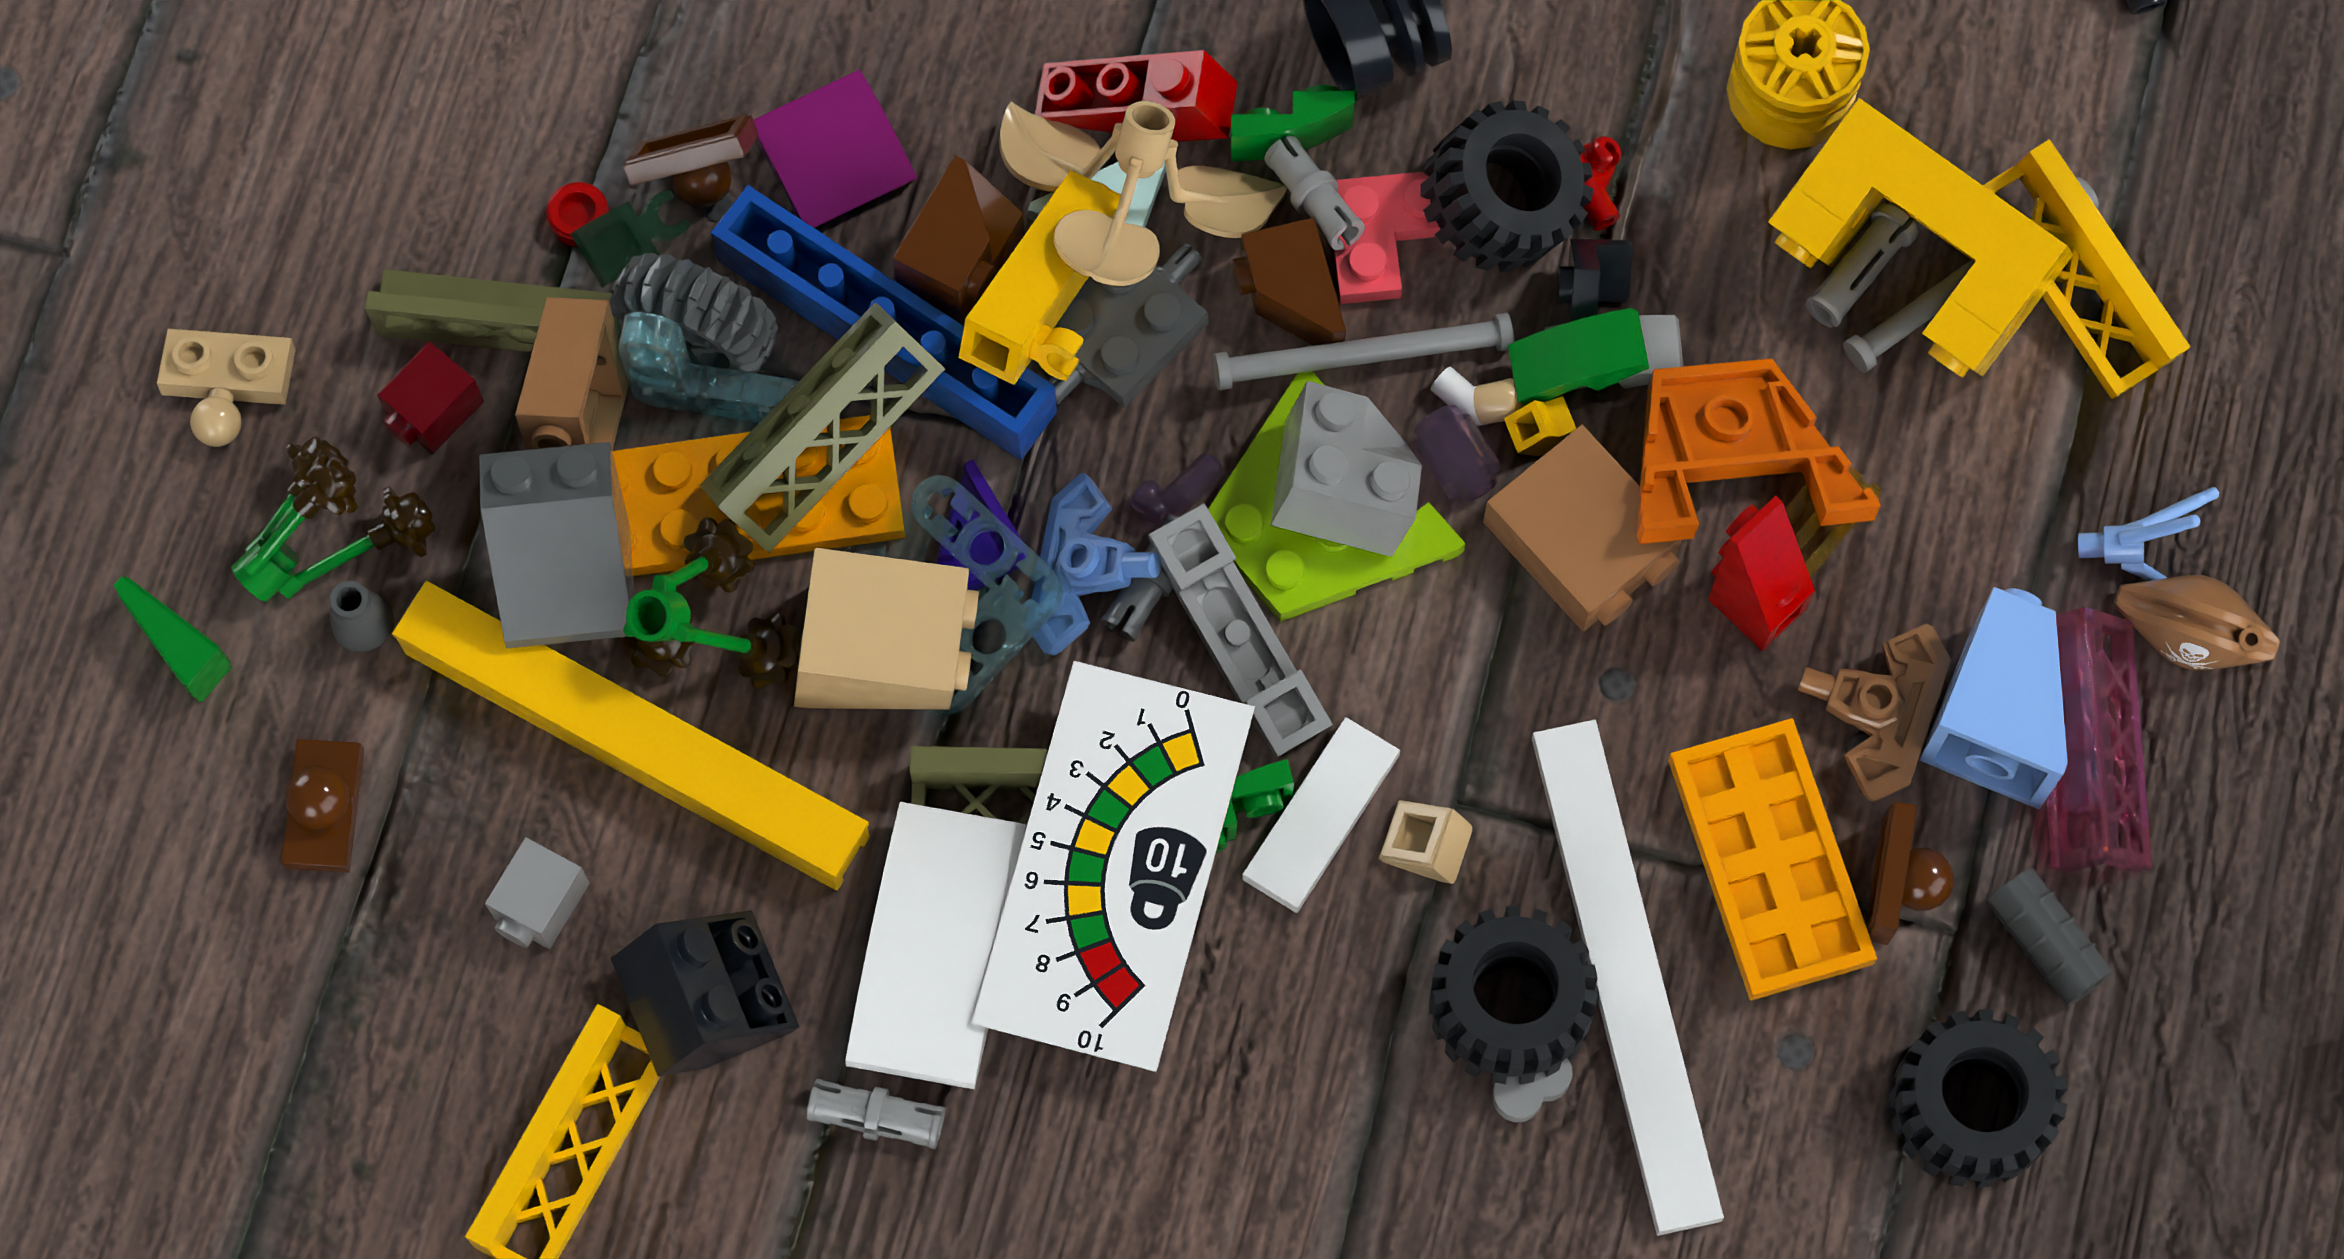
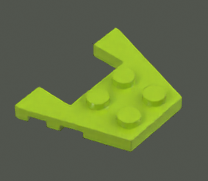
(1299, 570)

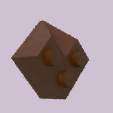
(958, 241)

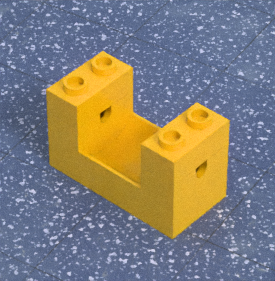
(1879, 160)

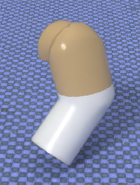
(1484, 402)

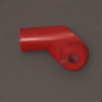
(1603, 156)

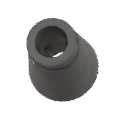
(359, 617)

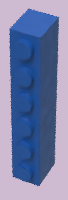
(838, 287)

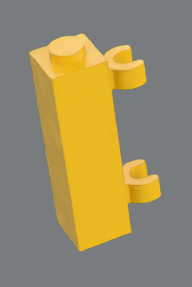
(1031, 294)

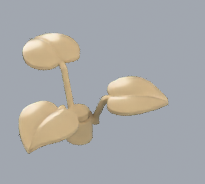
(1108, 248)

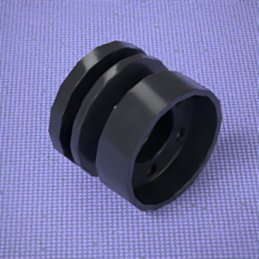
(1363, 35)

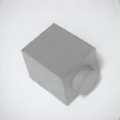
(536, 895)

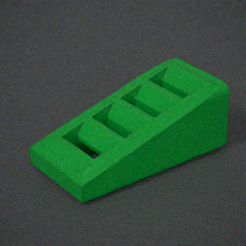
(187, 651)

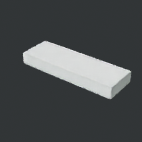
(1321, 815)

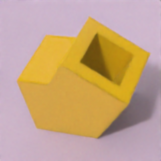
(1540, 426)

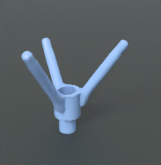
(2126, 542)

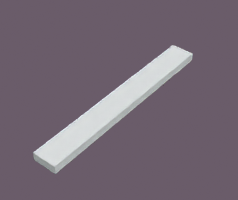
(1629, 978)

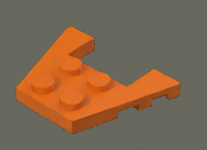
(1735, 425)

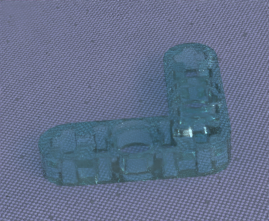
(665, 378)
(1001, 600)

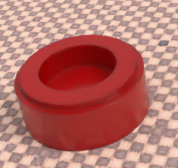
(573, 208)

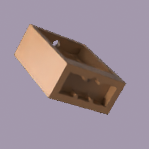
(568, 389)

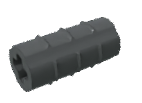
(2049, 936)

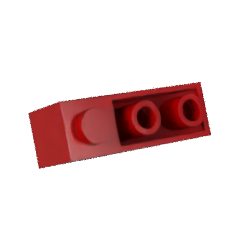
(1099, 91)
(1762, 574)

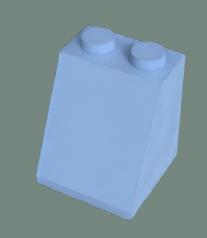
(2004, 703)

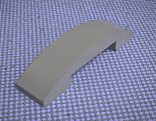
(1237, 631)

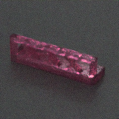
(2088, 796)

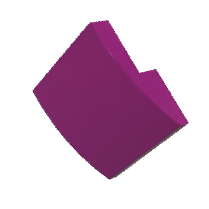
(833, 150)

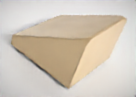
(1427, 840)

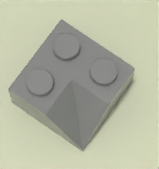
(1345, 472)

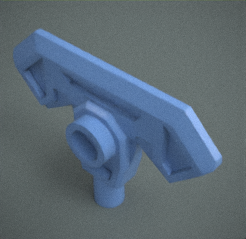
(1083, 560)

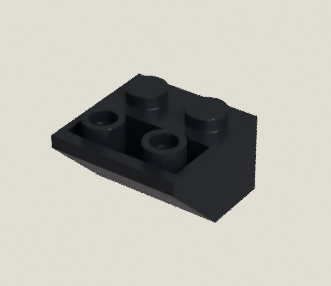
(703, 991)

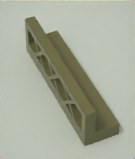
(464, 309)
(803, 416)
(976, 770)

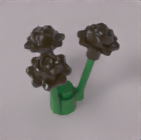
(324, 483)
(661, 619)

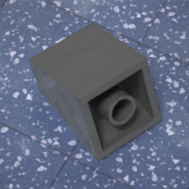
(557, 543)

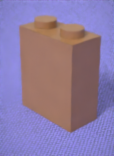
(1577, 530)

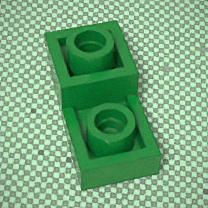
(1315, 118)
(1578, 353)
(1258, 795)

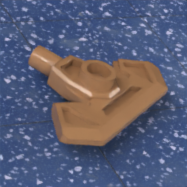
(1887, 708)

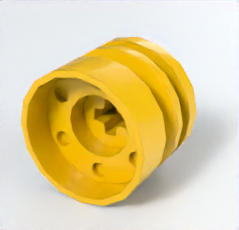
(1797, 70)

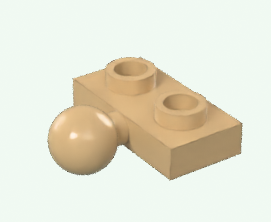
(224, 371)

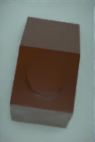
(1290, 281)

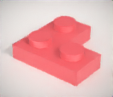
(1391, 213)

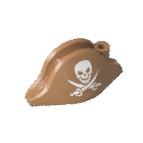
(2197, 622)

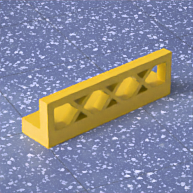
(2106, 270)
(547, 1133)

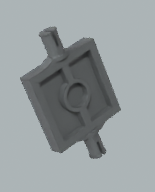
(1132, 329)

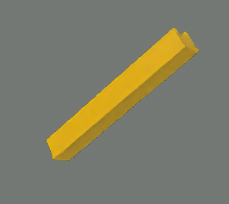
(633, 736)

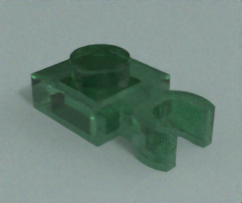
(620, 234)

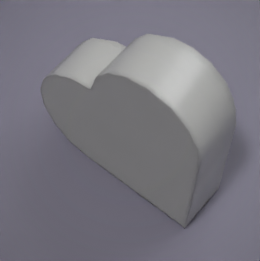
(1523, 1101)

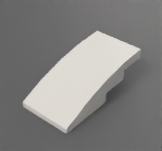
(932, 945)

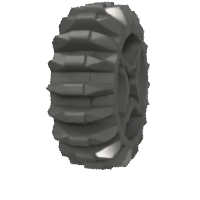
(716, 316)

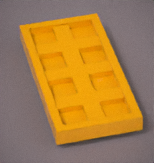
(1772, 859)

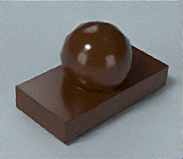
(694, 159)
(322, 805)
(1903, 876)

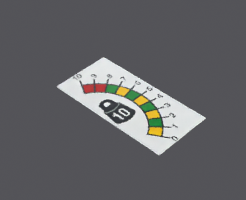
(1113, 866)

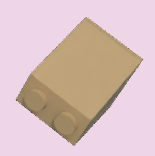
(883, 633)

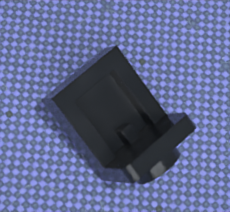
(1594, 274)

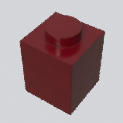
(429, 399)

